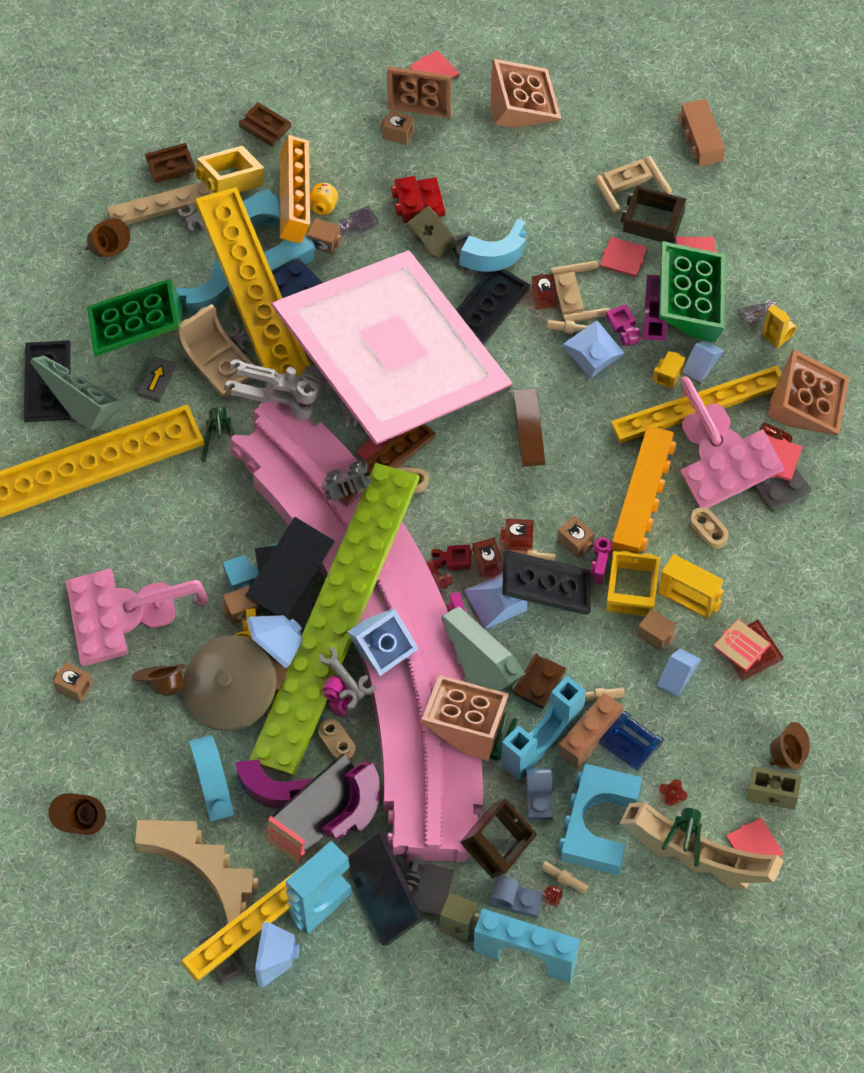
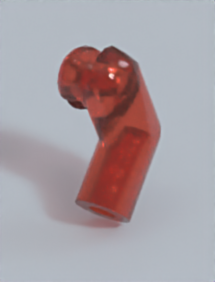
(775, 432)
(441, 581)

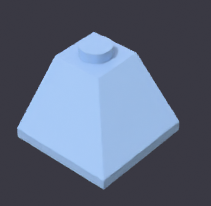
(593, 349)
(490, 603)
(276, 636)
(383, 641)
(275, 953)

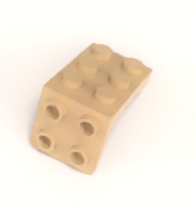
(210, 349)

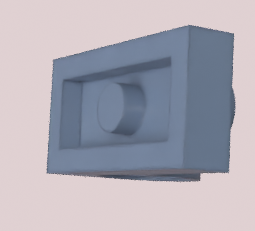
(539, 794)
(513, 898)

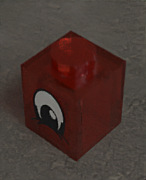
(544, 291)
(517, 534)
(487, 558)

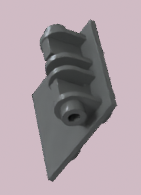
(335, 478)
(428, 884)

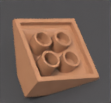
(419, 92)
(521, 95)
(809, 395)
(465, 715)

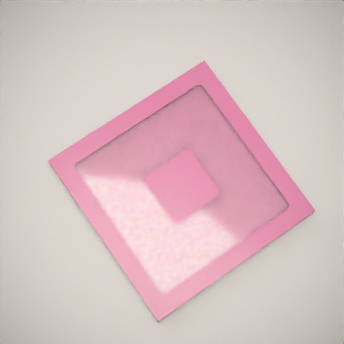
(391, 346)

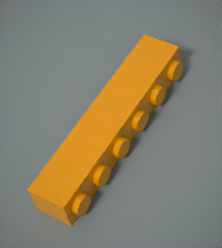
(294, 189)
(643, 490)

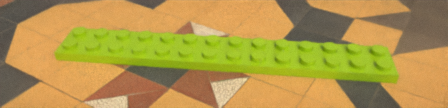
(334, 614)

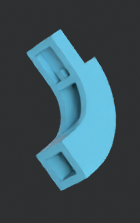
(496, 255)
(213, 292)
(211, 777)

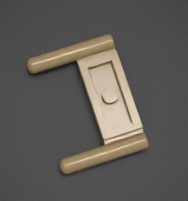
(628, 177)
(569, 294)

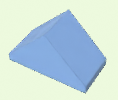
(701, 361)
(678, 672)

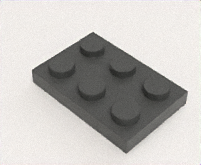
(780, 492)

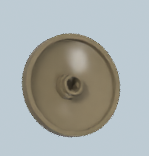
(229, 683)

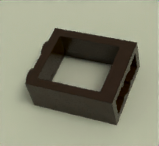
(656, 200)
(484, 851)

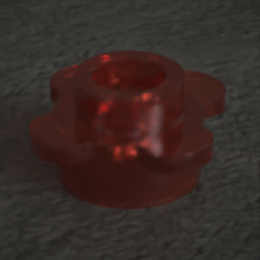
(671, 799)

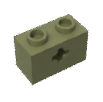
(440, 241)
(773, 788)
(459, 917)

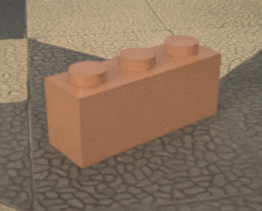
(701, 132)
(587, 732)

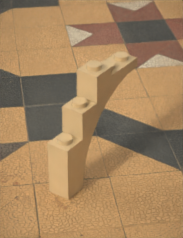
(184, 844)
(729, 865)

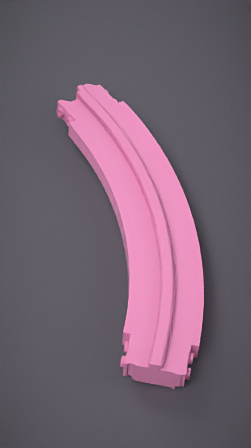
(427, 782)

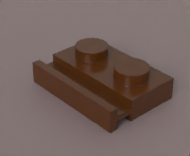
(265, 124)
(170, 162)
(539, 681)

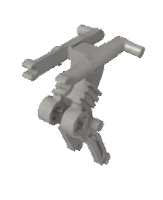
(287, 389)

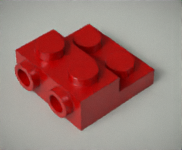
(415, 196)

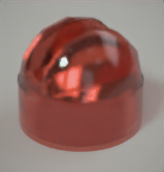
(553, 895)

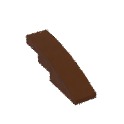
(529, 427)

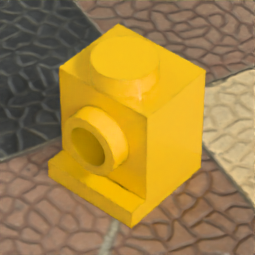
(669, 370)

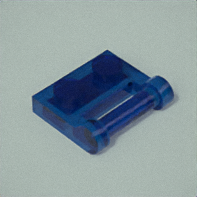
(626, 745)

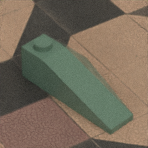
(83, 402)
(480, 654)

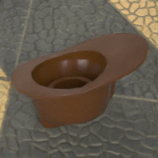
(108, 238)
(162, 679)
(790, 747)
(77, 813)

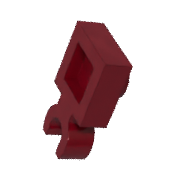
(456, 558)

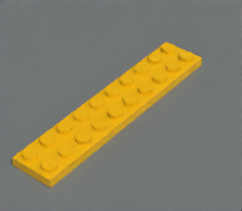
(250, 280)
(98, 459)

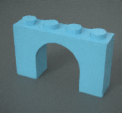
(265, 211)
(525, 749)
(580, 845)
(318, 888)
(554, 948)

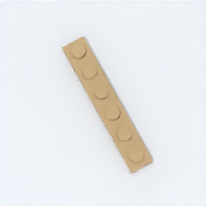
(158, 204)

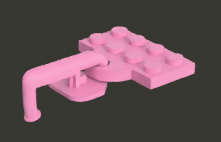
(727, 460)
(101, 614)

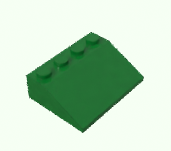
(692, 290)
(134, 317)

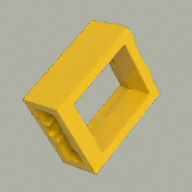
(248, 177)
(691, 586)
(629, 603)

